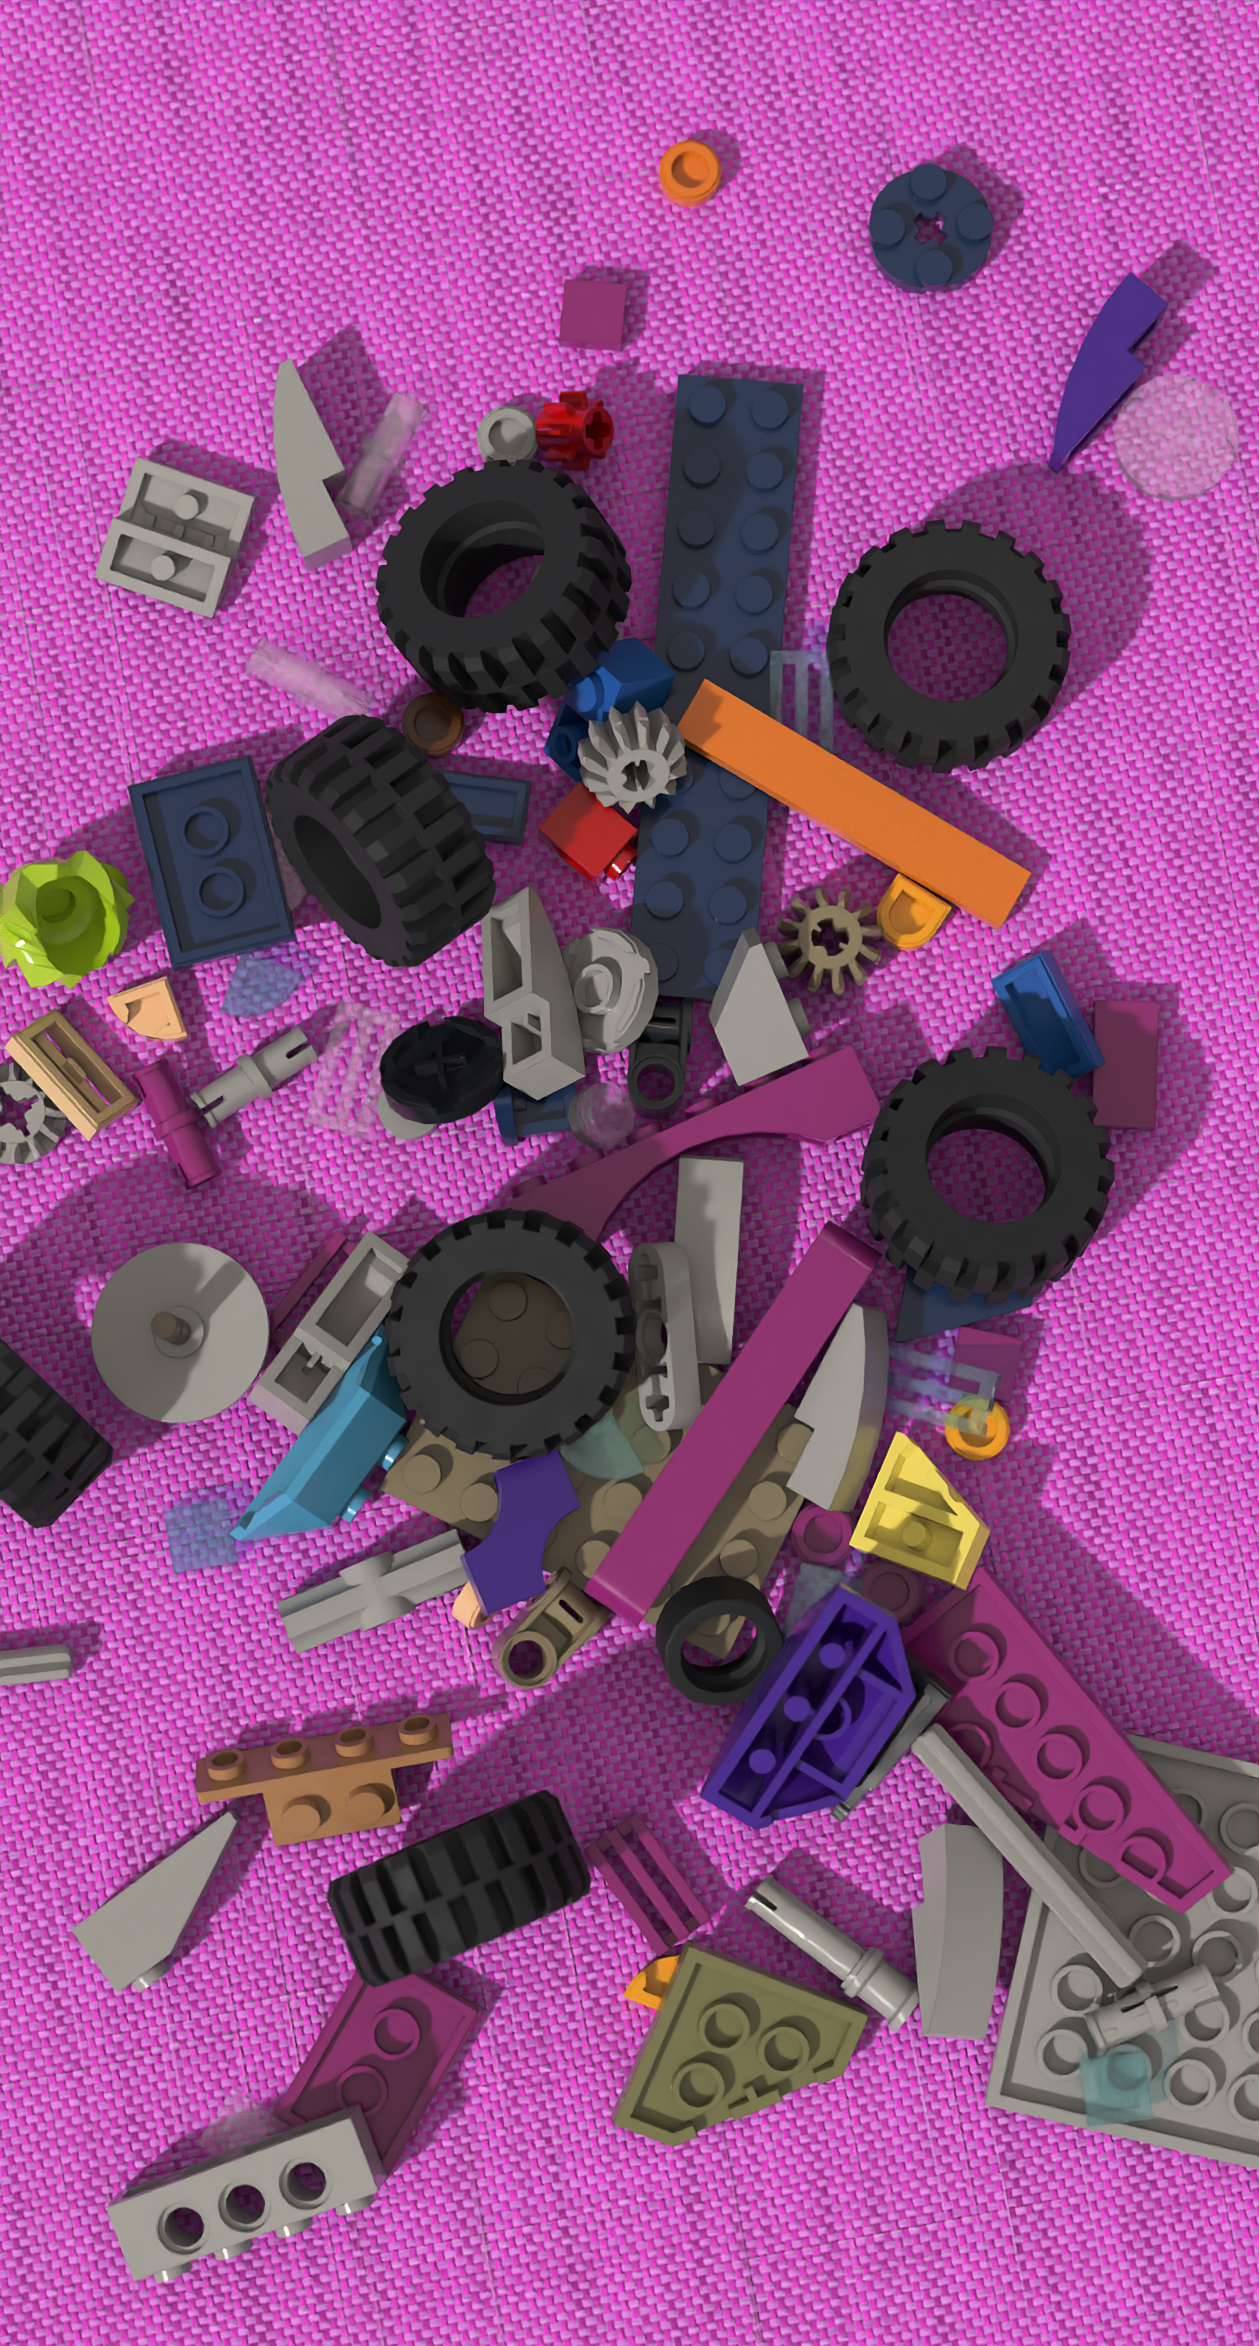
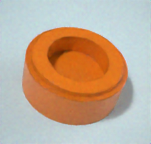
(690, 173)

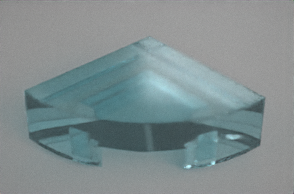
(258, 987)
(603, 1453)

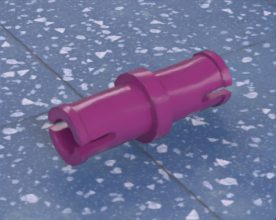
(176, 1124)

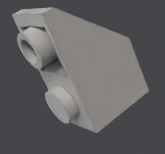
(751, 1013)

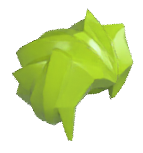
(63, 918)

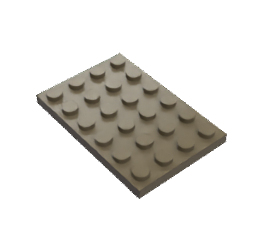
(520, 1341)

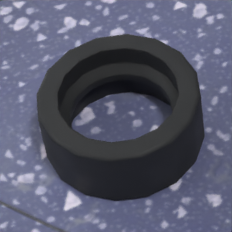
(701, 1602)

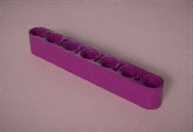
(732, 1423)

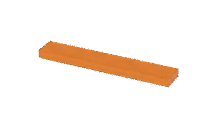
(852, 804)

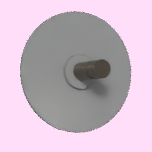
(180, 1332)

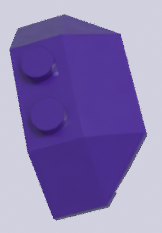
(815, 1714)

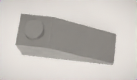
(150, 1917)

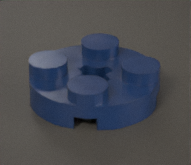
(930, 194)

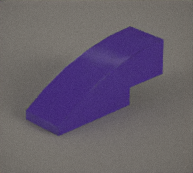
(1105, 367)

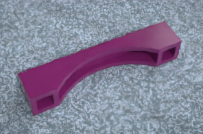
(810, 1105)

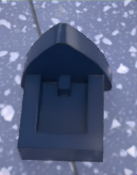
(525, 1117)

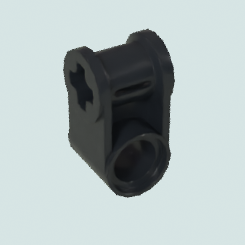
(663, 1050)

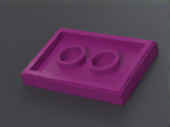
(386, 2053)

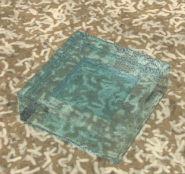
(200, 1536)
(1115, 2088)

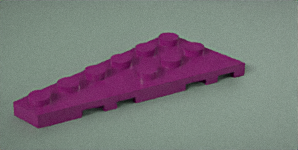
(1055, 1746)

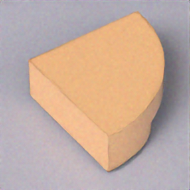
(151, 1011)

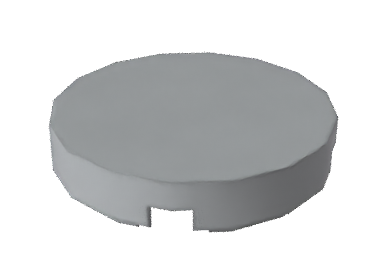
(612, 988)

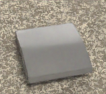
(176, 537)

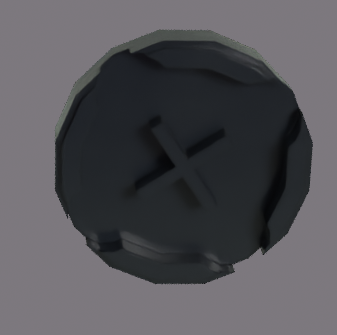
(442, 1070)

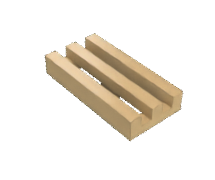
(64, 1078)

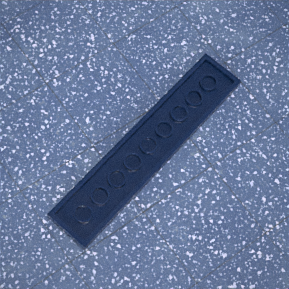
(716, 623)

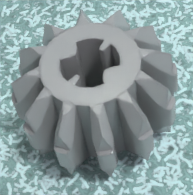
(632, 757)

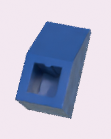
(622, 678)

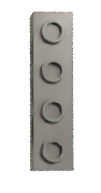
(334, 2142)

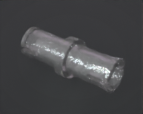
(381, 455)
(307, 681)

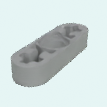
(665, 1377)

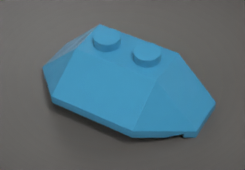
(334, 1454)

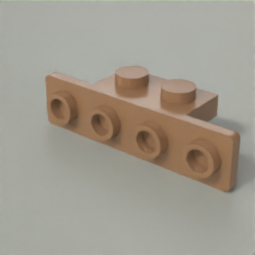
(329, 1780)

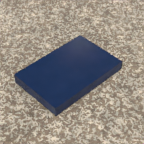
(212, 863)

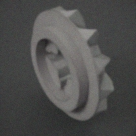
(44, 1119)

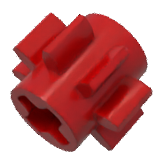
(574, 430)

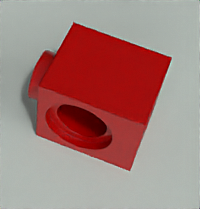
(590, 836)

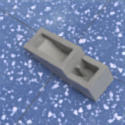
(307, 472)
(530, 997)
(709, 1236)
(330, 1335)
(845, 1410)
(958, 1931)

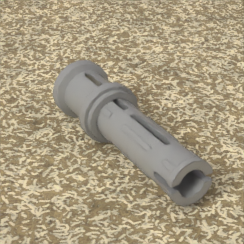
(862, 1970)

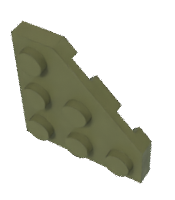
(731, 2046)

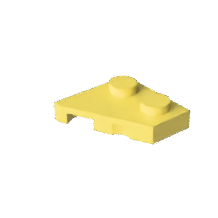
(920, 1518)

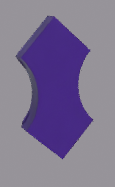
(509, 1559)

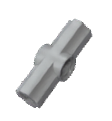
(374, 1591)

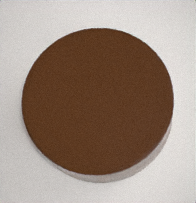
(433, 725)

